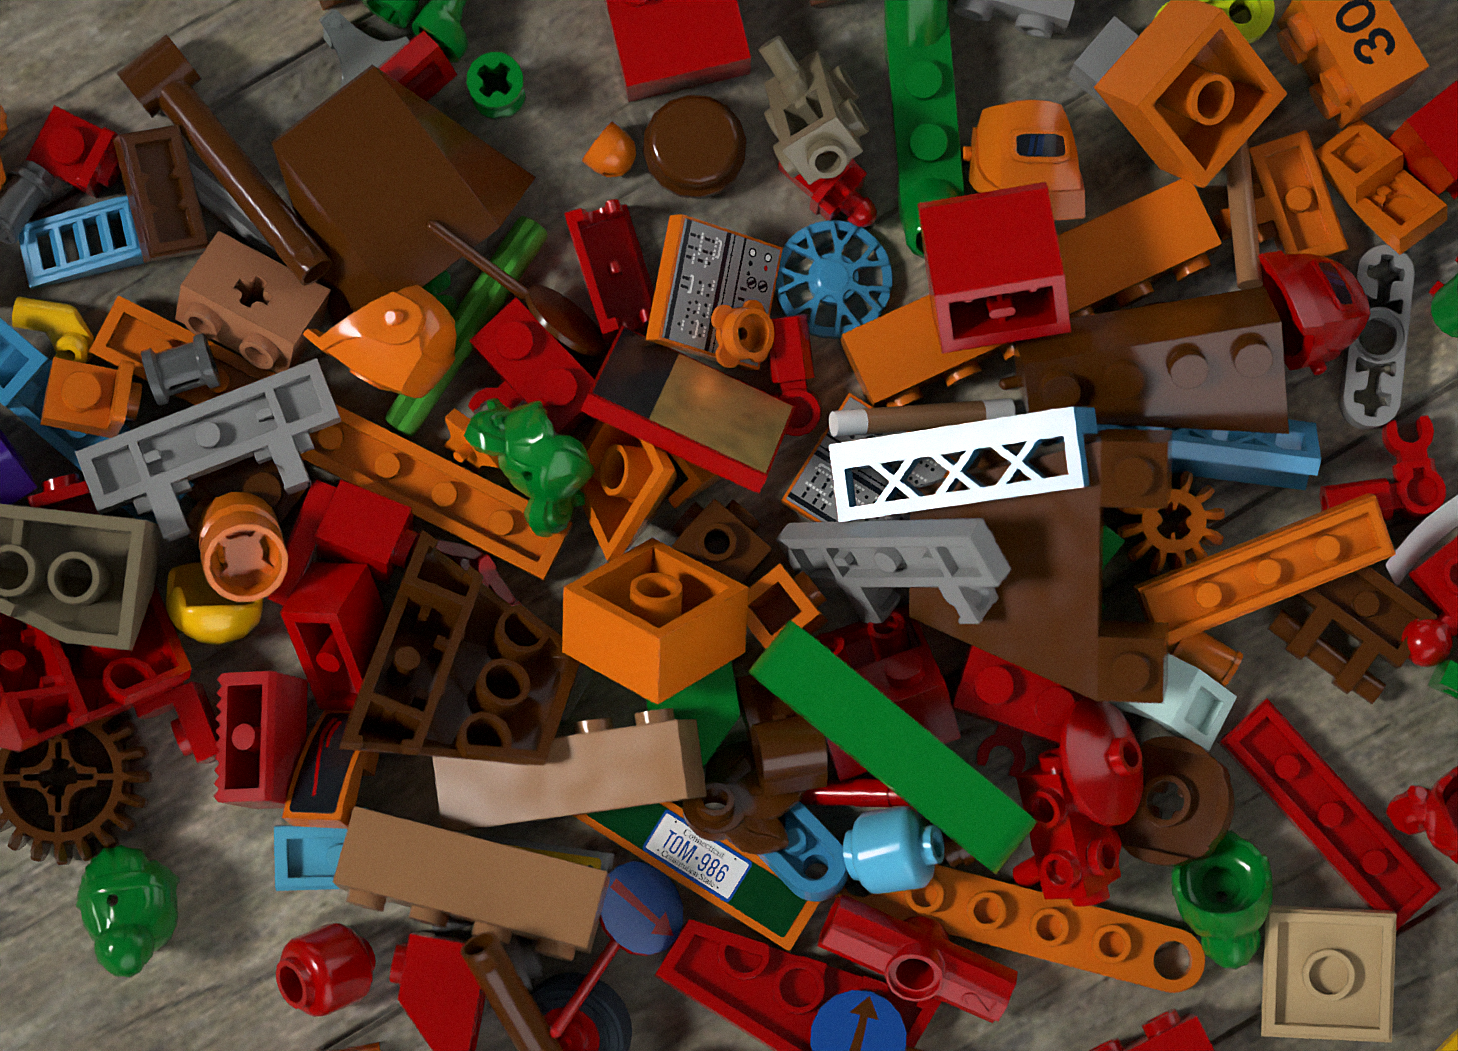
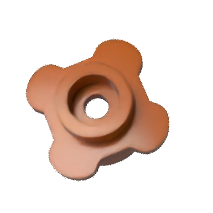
(756, 333)

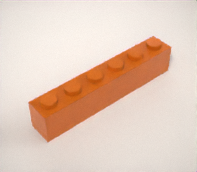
(1101, 262)

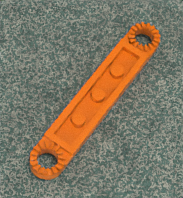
(1043, 928)

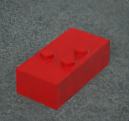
(677, 44)

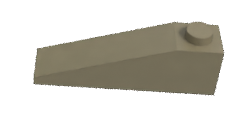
(77, 573)

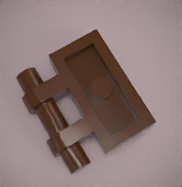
(1368, 611)

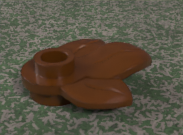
(747, 818)

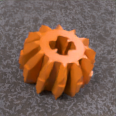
(1192, 528)

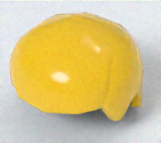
(204, 613)

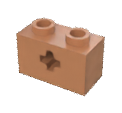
(250, 304)

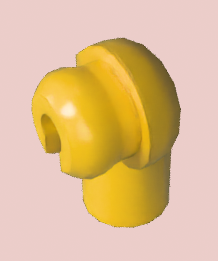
(61, 324)

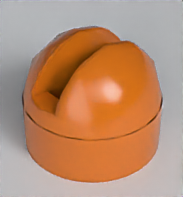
(611, 152)

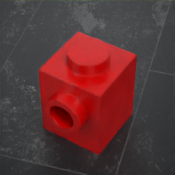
(366, 530)

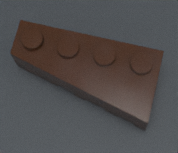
(1166, 365)

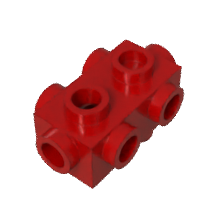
(1070, 851)

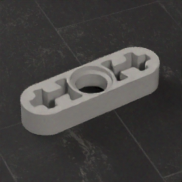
(1386, 385)

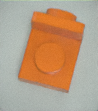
(90, 397)

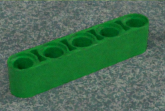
(892, 746)

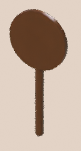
(549, 307)

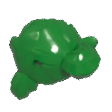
(535, 460)

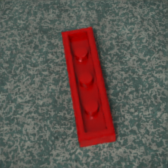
(1328, 813)

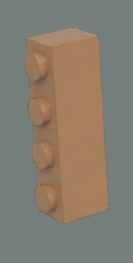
(582, 775)
(470, 881)

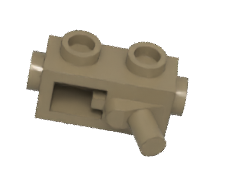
(811, 113)

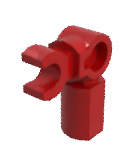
(791, 367)
(1416, 485)

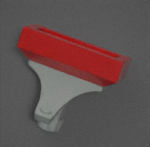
(413, 62)

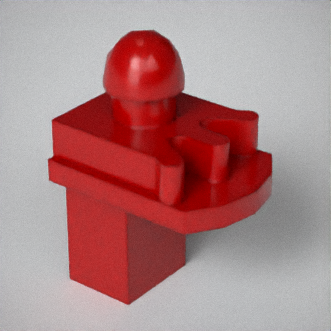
(838, 195)

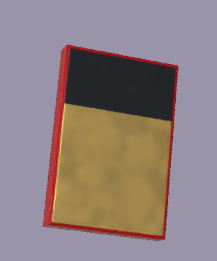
(689, 409)

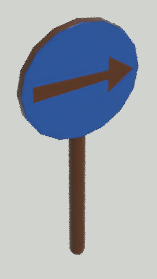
(858, 1023)

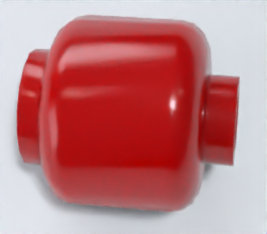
(325, 970)

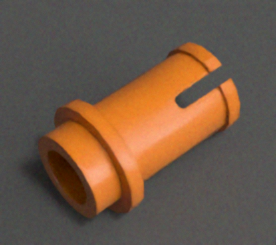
(1208, 655)

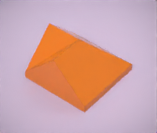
(626, 486)

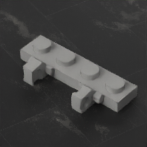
(161, 457)
(880, 555)

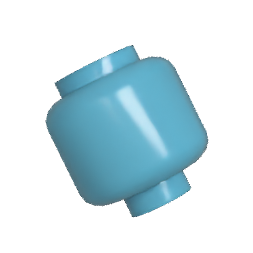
(892, 850)

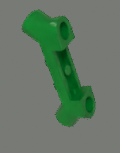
(922, 108)

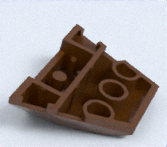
(372, 175)
(460, 672)

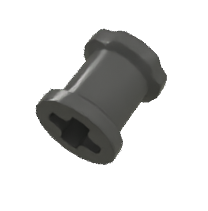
(180, 369)

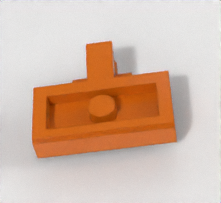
(1291, 199)

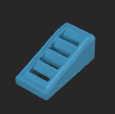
(87, 265)

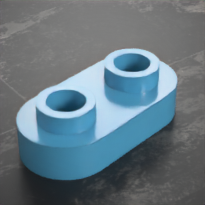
(808, 845)

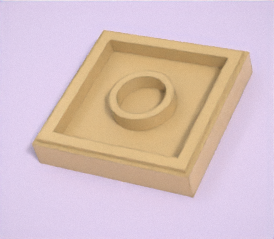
(1328, 973)

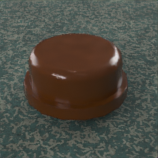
(694, 146)

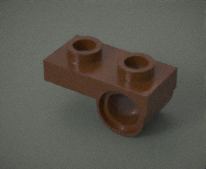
(783, 745)

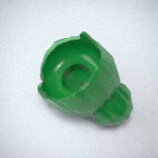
(144, 913)
(1229, 927)

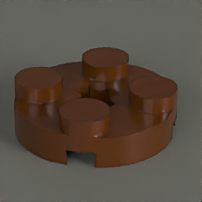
(1206, 809)

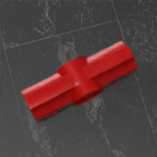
(917, 958)

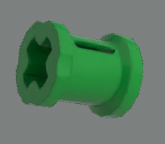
(495, 66)

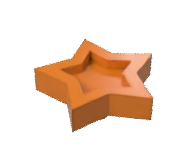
(462, 448)

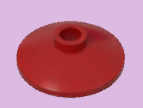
(1101, 762)

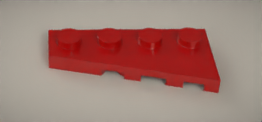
(768, 989)

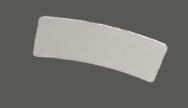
(1423, 539)

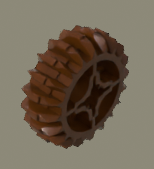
(67, 806)

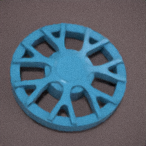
(834, 276)

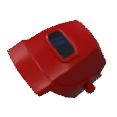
(1318, 307)

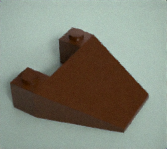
(1053, 594)

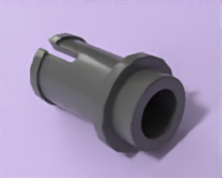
(25, 191)

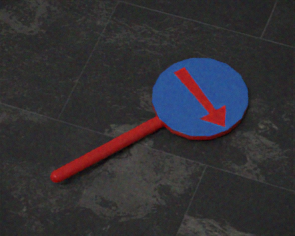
(638, 916)

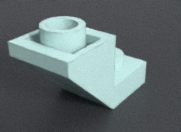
(1192, 704)

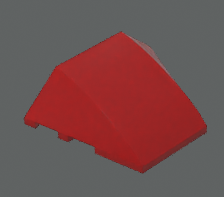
(66, 685)

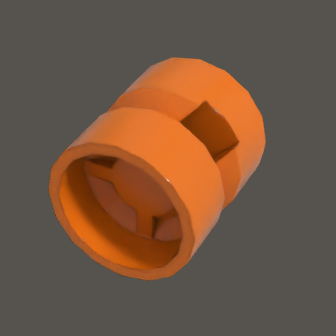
(241, 547)

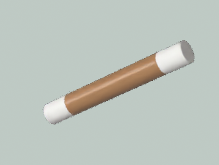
(917, 416)

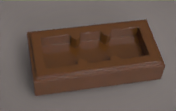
(161, 193)

